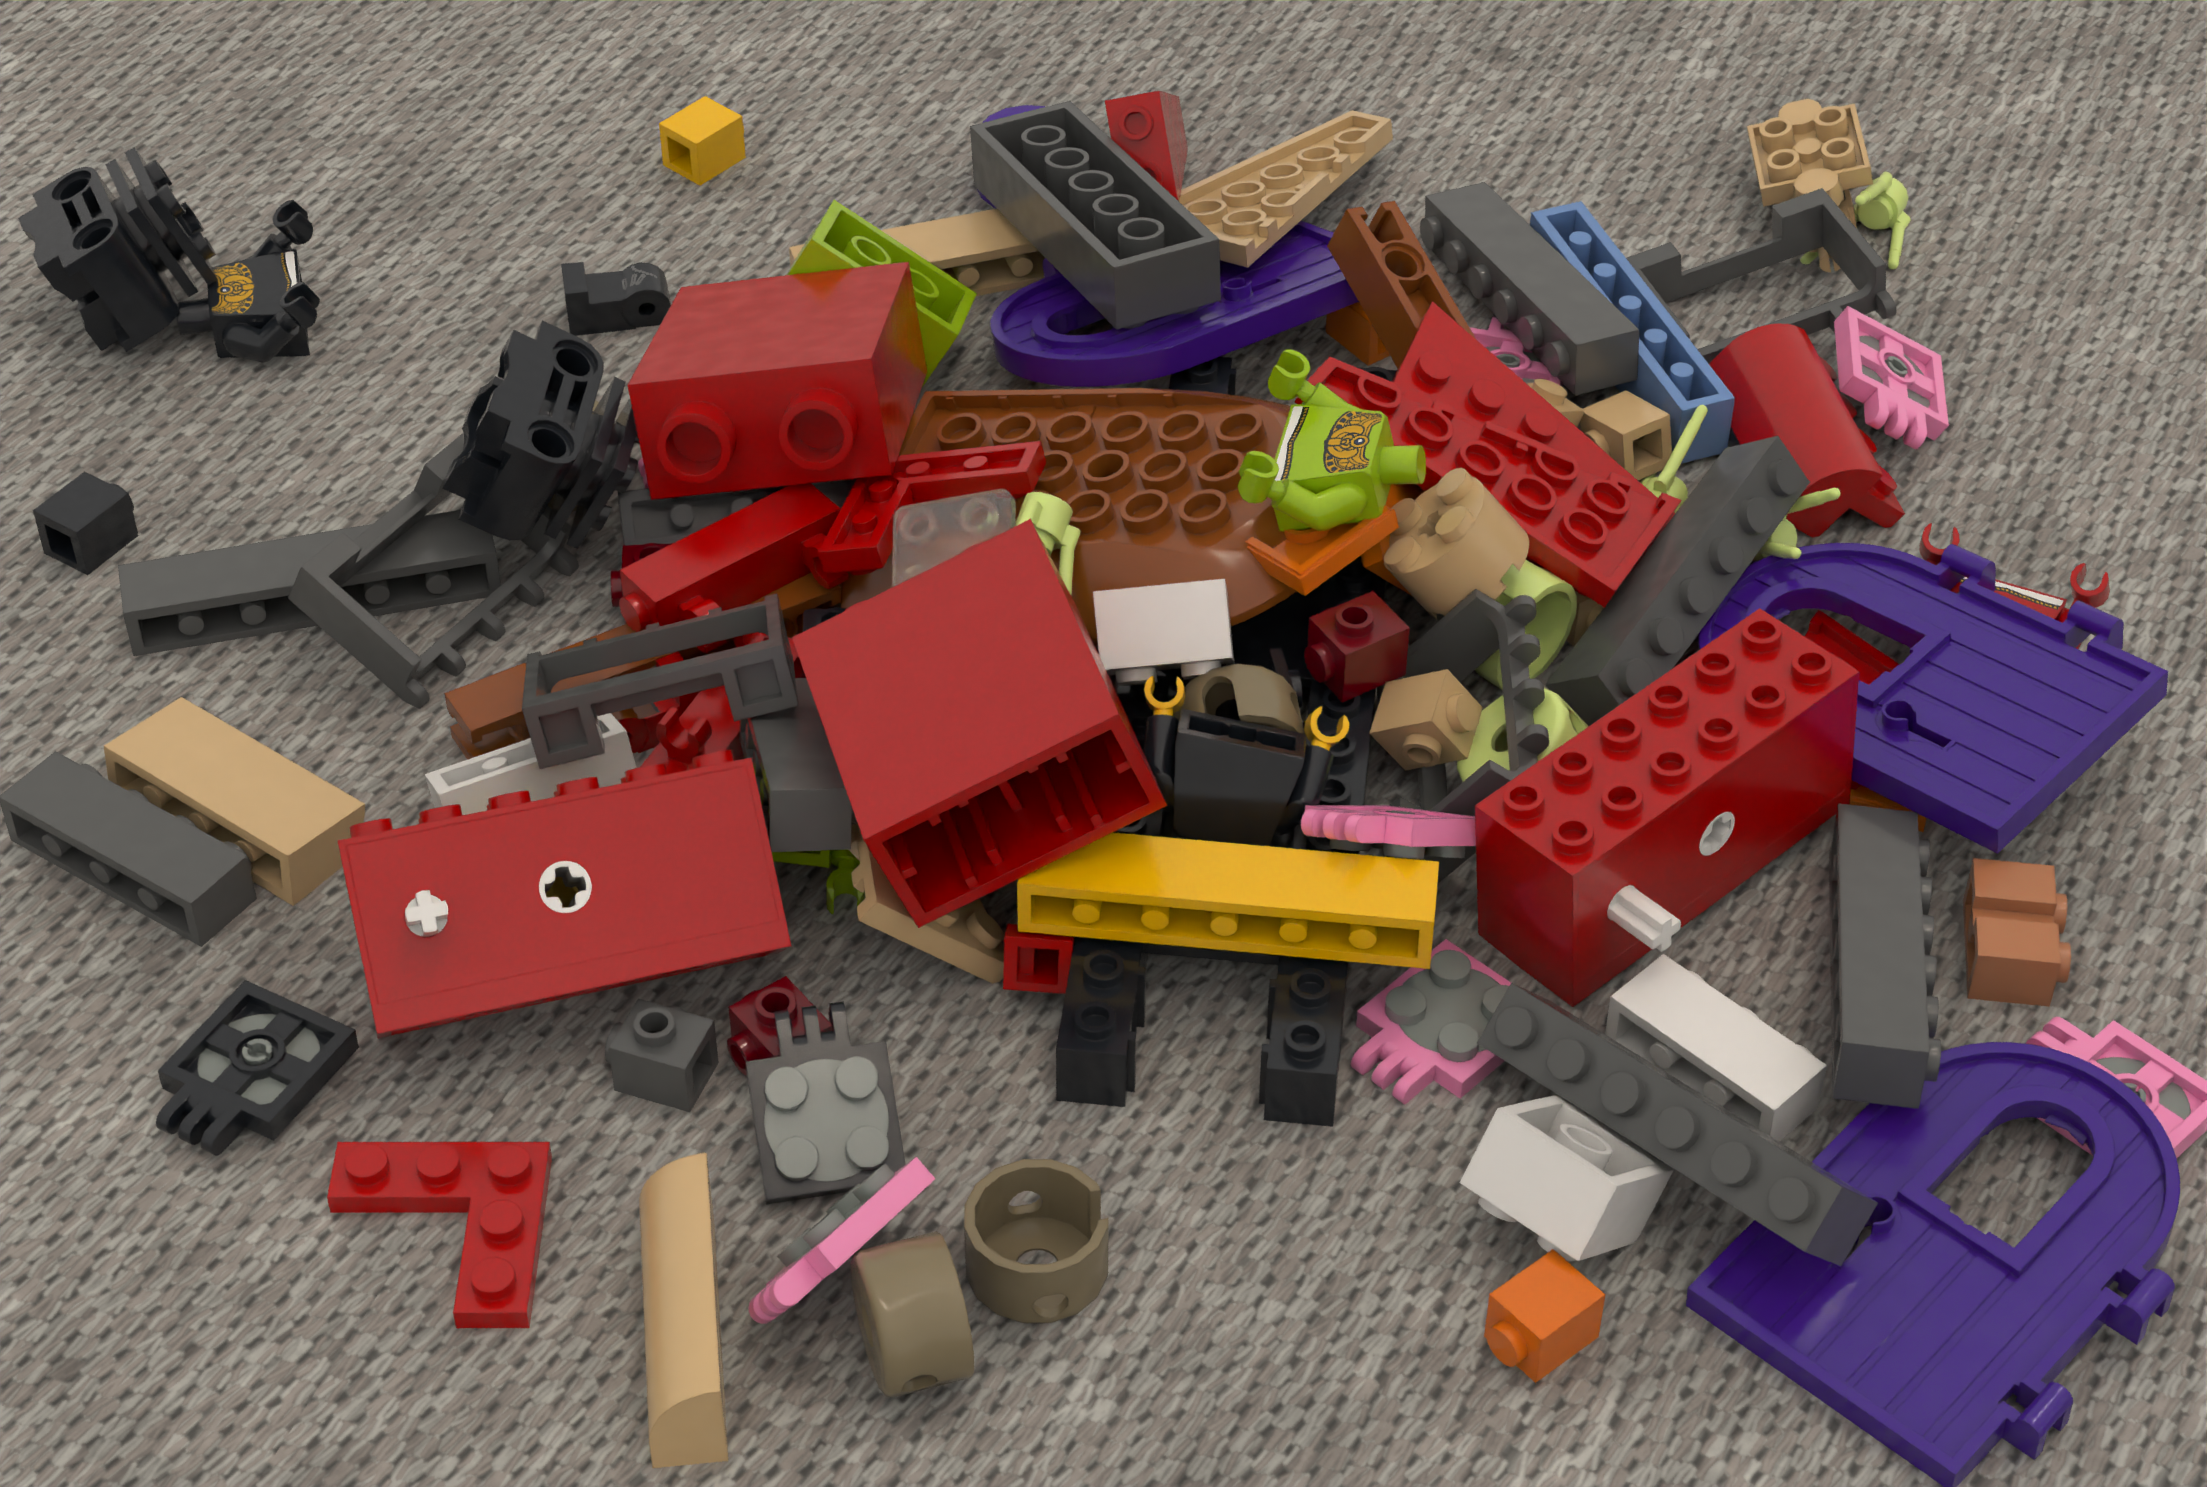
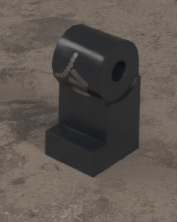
(615, 298)

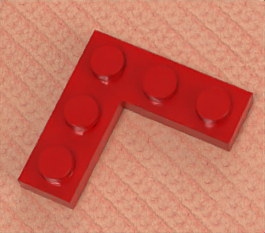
(864, 526)
(494, 1182)

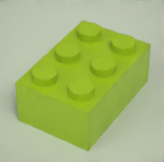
(850, 241)

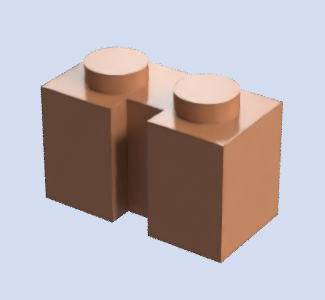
(2014, 932)

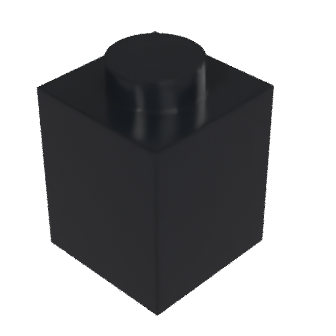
(86, 522)

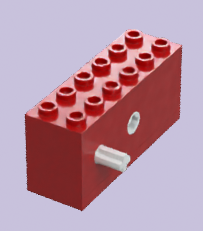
(1665, 805)
(665, 874)

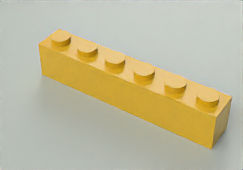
(1237, 899)

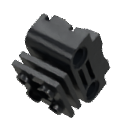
(116, 249)
(542, 439)

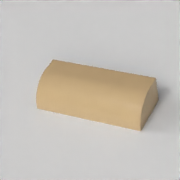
(238, 794)
(682, 1316)

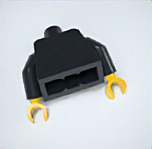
(1233, 775)

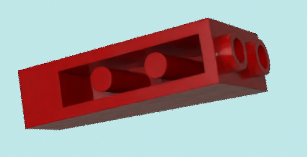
(1152, 134)

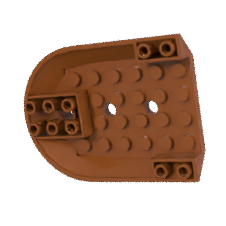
(1163, 510)

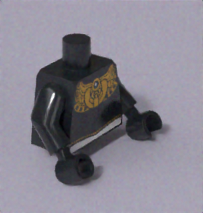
(259, 302)

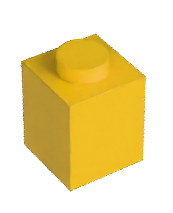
(702, 140)

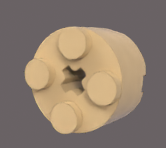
(1454, 543)

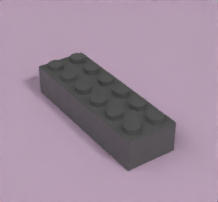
(1096, 215)

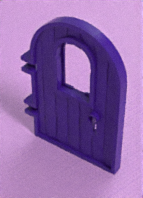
(1275, 293)
(1991, 700)
(1930, 1314)

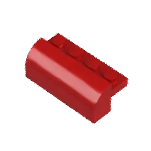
(1792, 394)

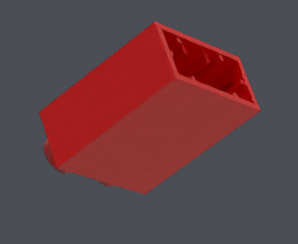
(779, 381)
(975, 724)

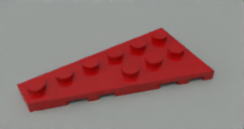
(1459, 371)
(1575, 522)

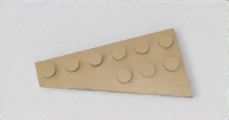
(1274, 190)
(961, 938)

